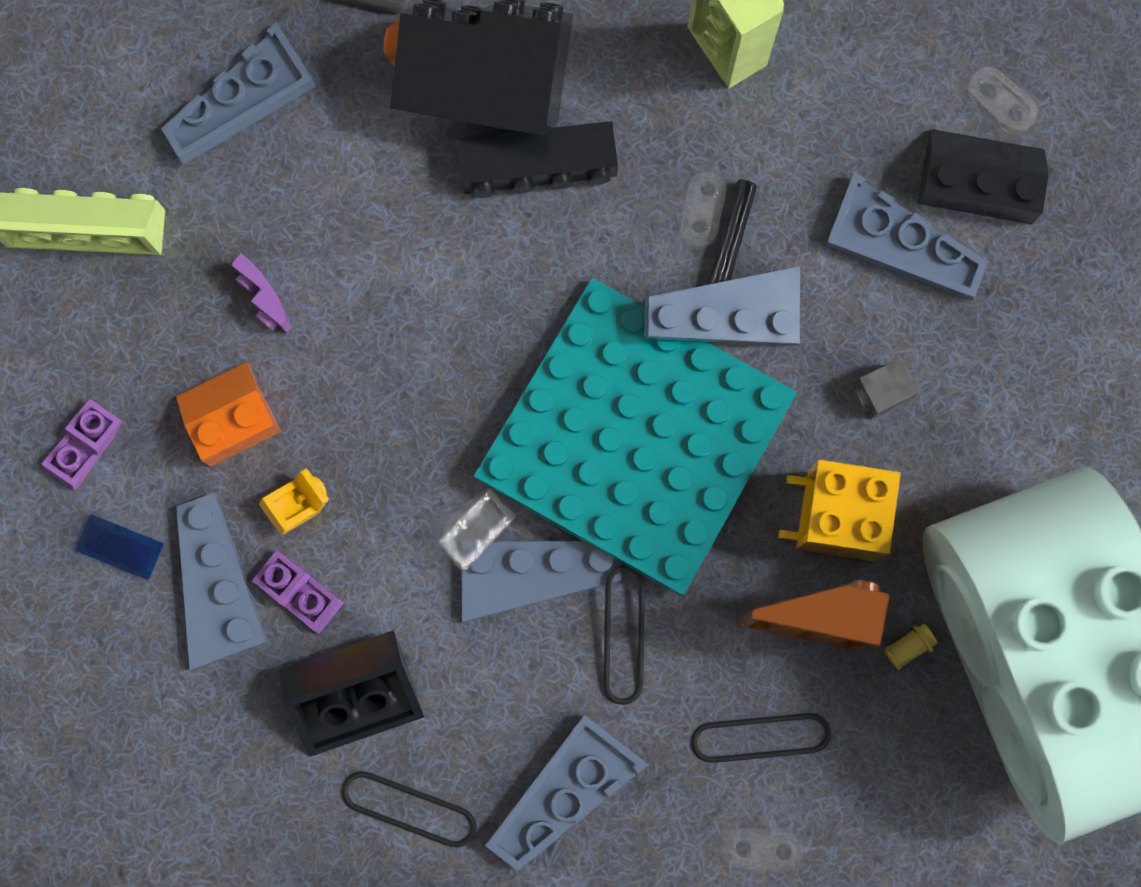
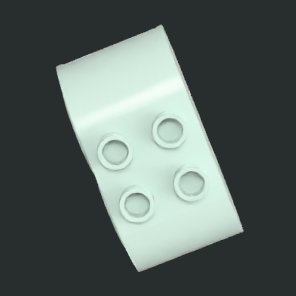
(1051, 642)

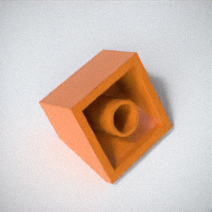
(226, 415)

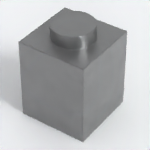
(885, 389)

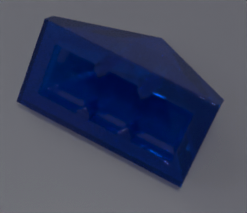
(119, 547)

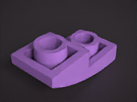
(270, 307)
(82, 445)
(298, 591)

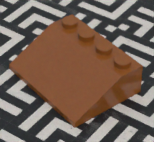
(837, 617)

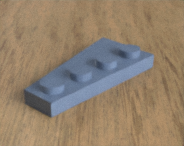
(892, 237)
(733, 311)
(530, 573)
(570, 786)

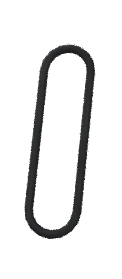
(640, 636)
(820, 747)
(403, 825)

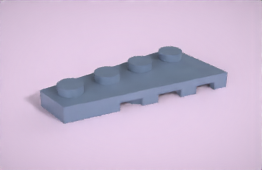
(252, 89)
(215, 590)

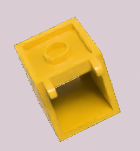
(846, 510)

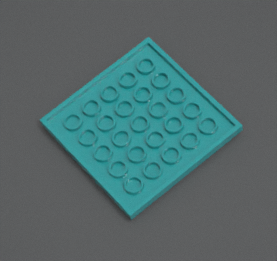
(635, 439)

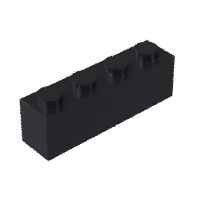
(529, 160)

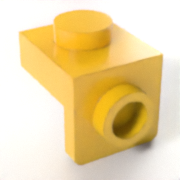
(295, 502)

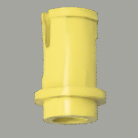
(911, 646)

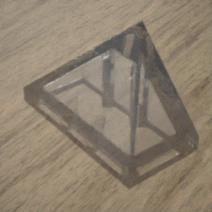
(473, 527)

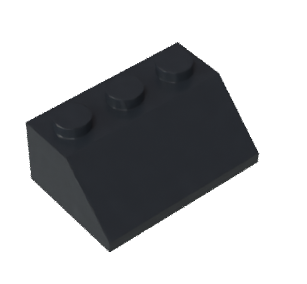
(984, 177)
(350, 693)

